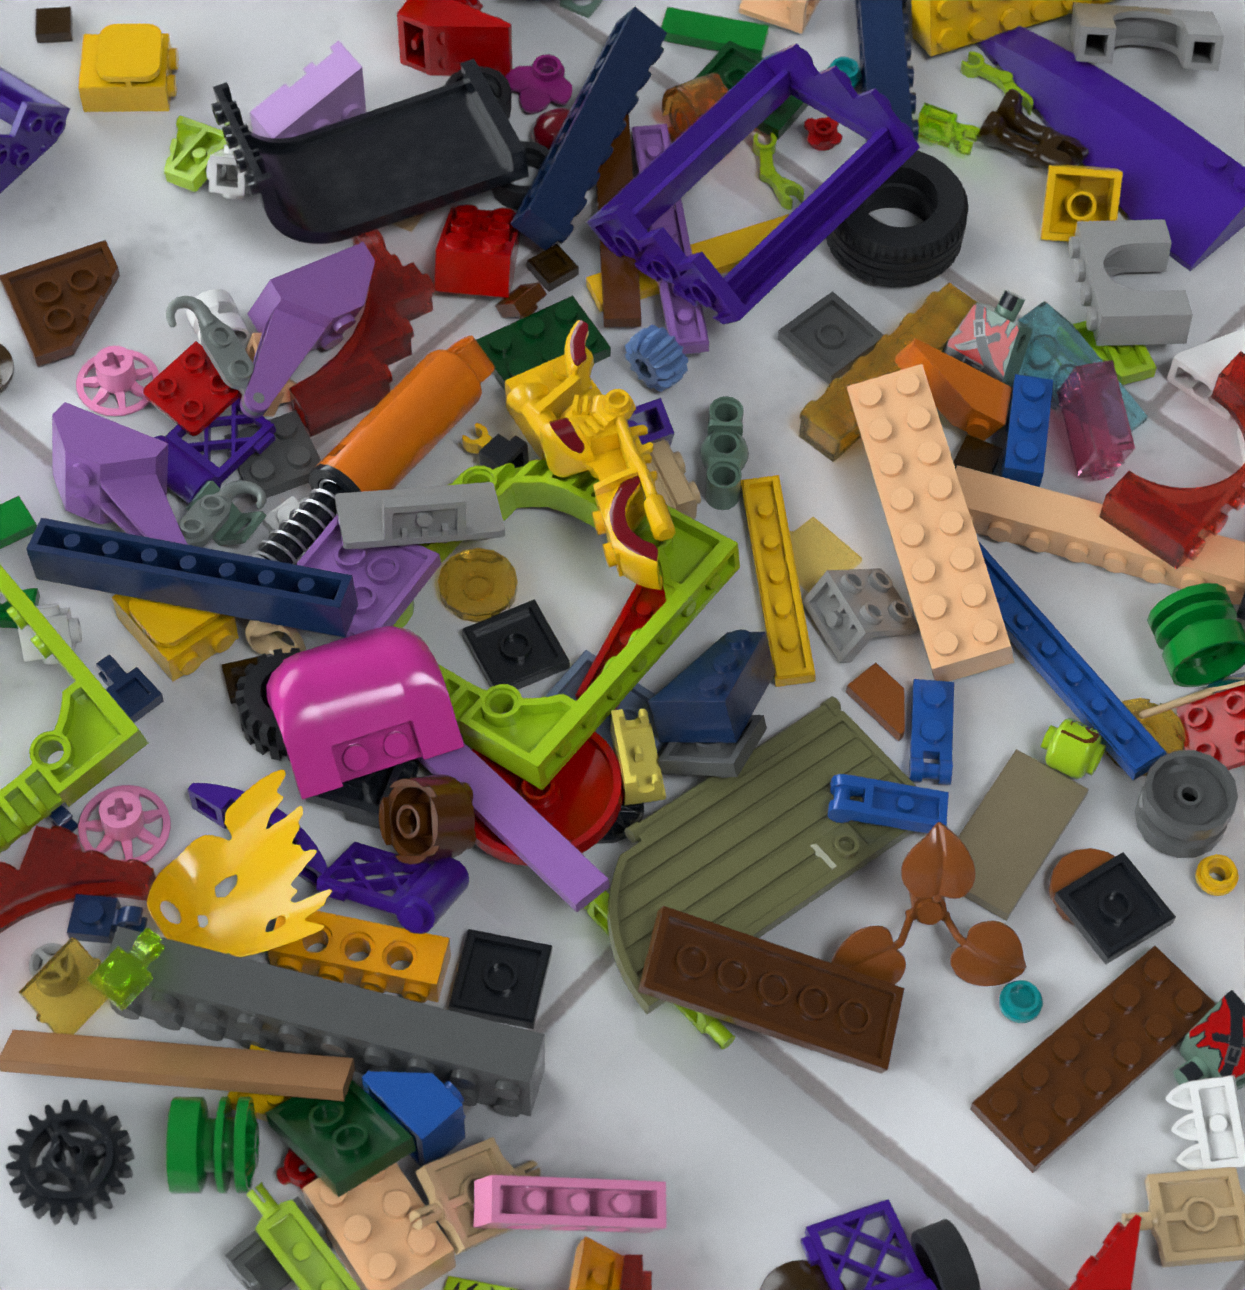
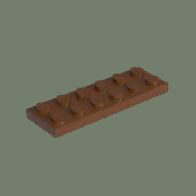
(771, 989)
(1092, 1058)

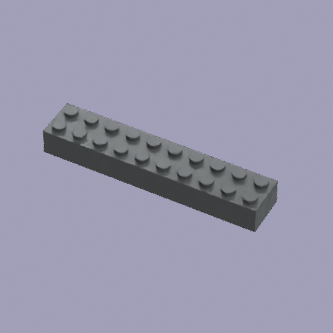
(323, 1017)

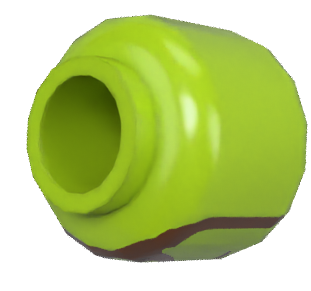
(1073, 748)

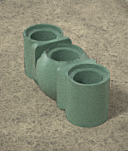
(723, 467)

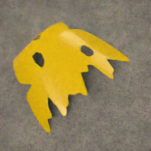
(264, 868)

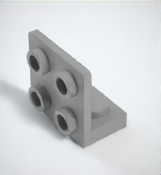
(855, 607)

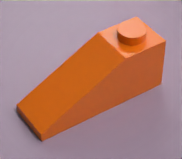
(960, 391)

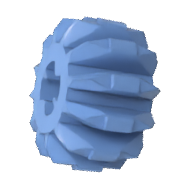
(656, 358)

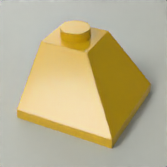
(1078, 195)

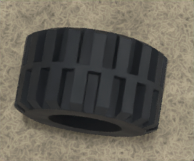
(253, 706)

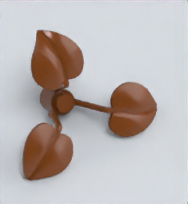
(931, 871)

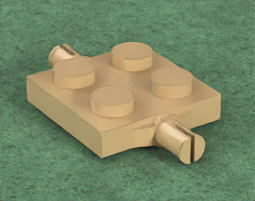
(451, 1192)
(1195, 1216)

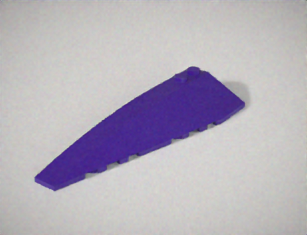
(1164, 163)

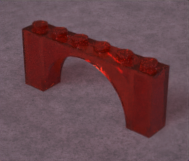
(1176, 519)

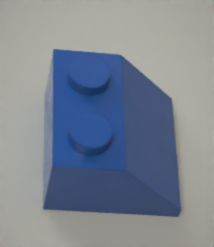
(423, 1107)

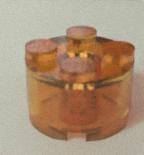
(690, 100)

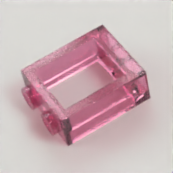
(1095, 420)

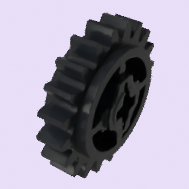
(56, 1129)

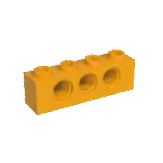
(384, 945)

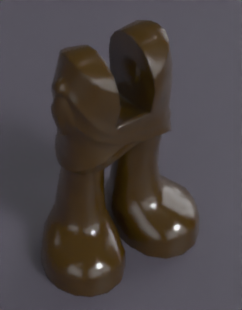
(1001, 132)

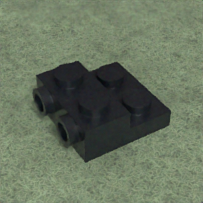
(363, 795)

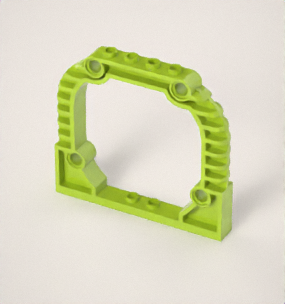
(89, 731)
(545, 732)

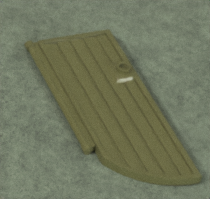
(750, 843)

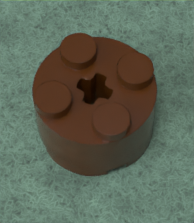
(428, 818)

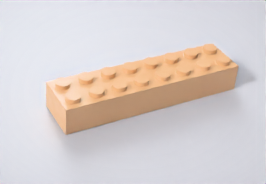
(930, 525)

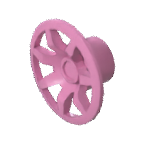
(115, 376)
(124, 820)

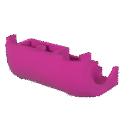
(361, 707)

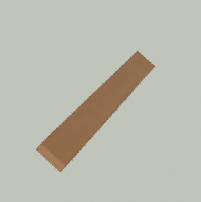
(178, 1065)

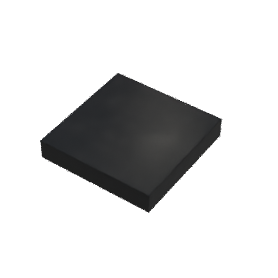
(516, 647)
(1114, 908)
(500, 978)

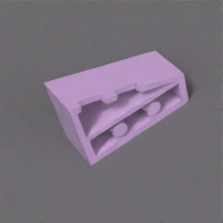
(318, 99)

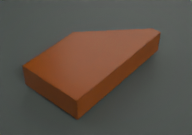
(881, 698)

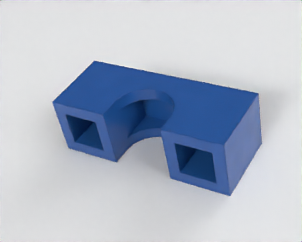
(1027, 429)

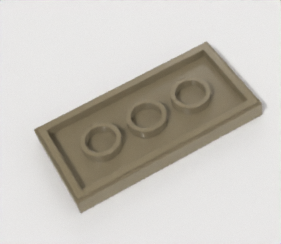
(1017, 830)

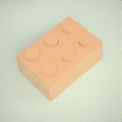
(375, 1233)

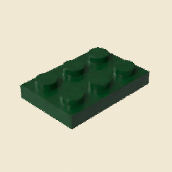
(732, 65)
(539, 339)
(341, 1139)

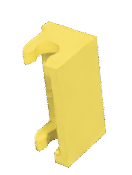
(637, 757)

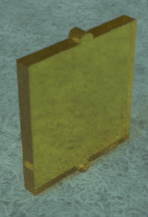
(819, 550)
(61, 989)

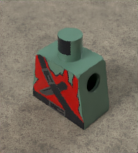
(992, 338)
(1216, 1044)

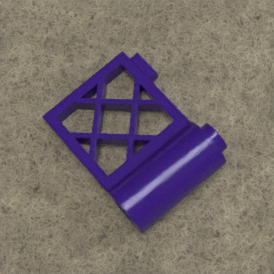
(191, 470)
(417, 897)
(818, 1254)

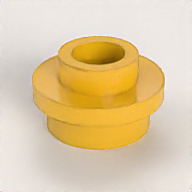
(1220, 865)

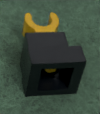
(497, 450)

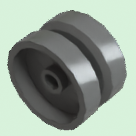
(1186, 803)

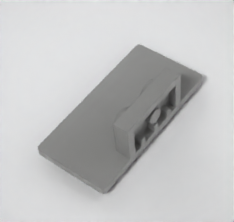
(419, 515)

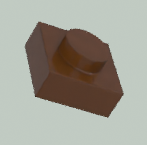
(521, 301)

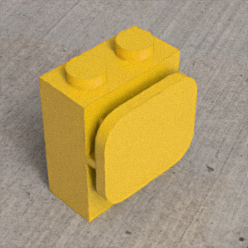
(127, 69)
(174, 634)

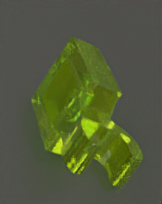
(942, 128)
(125, 974)

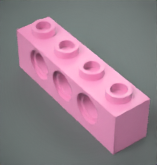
(569, 1204)

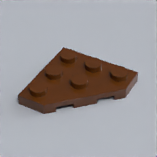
(60, 298)

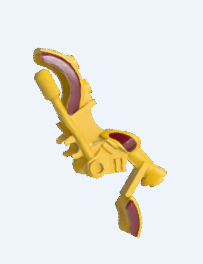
(599, 441)

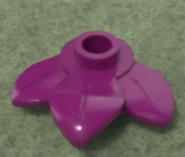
(540, 83)

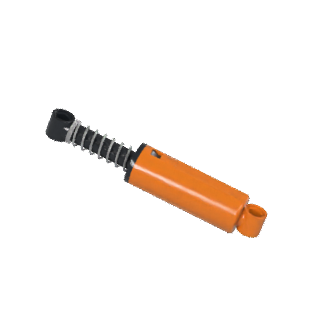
(386, 442)

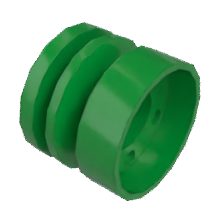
(1198, 634)
(211, 1145)

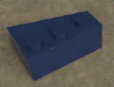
(716, 691)

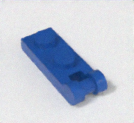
(931, 731)
(886, 803)

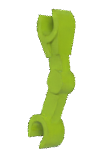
(1002, 79)
(782, 186)

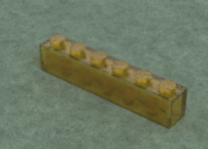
(830, 421)

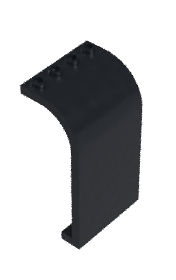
(378, 162)

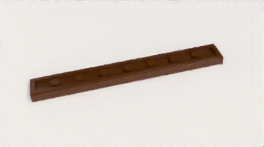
(618, 274)

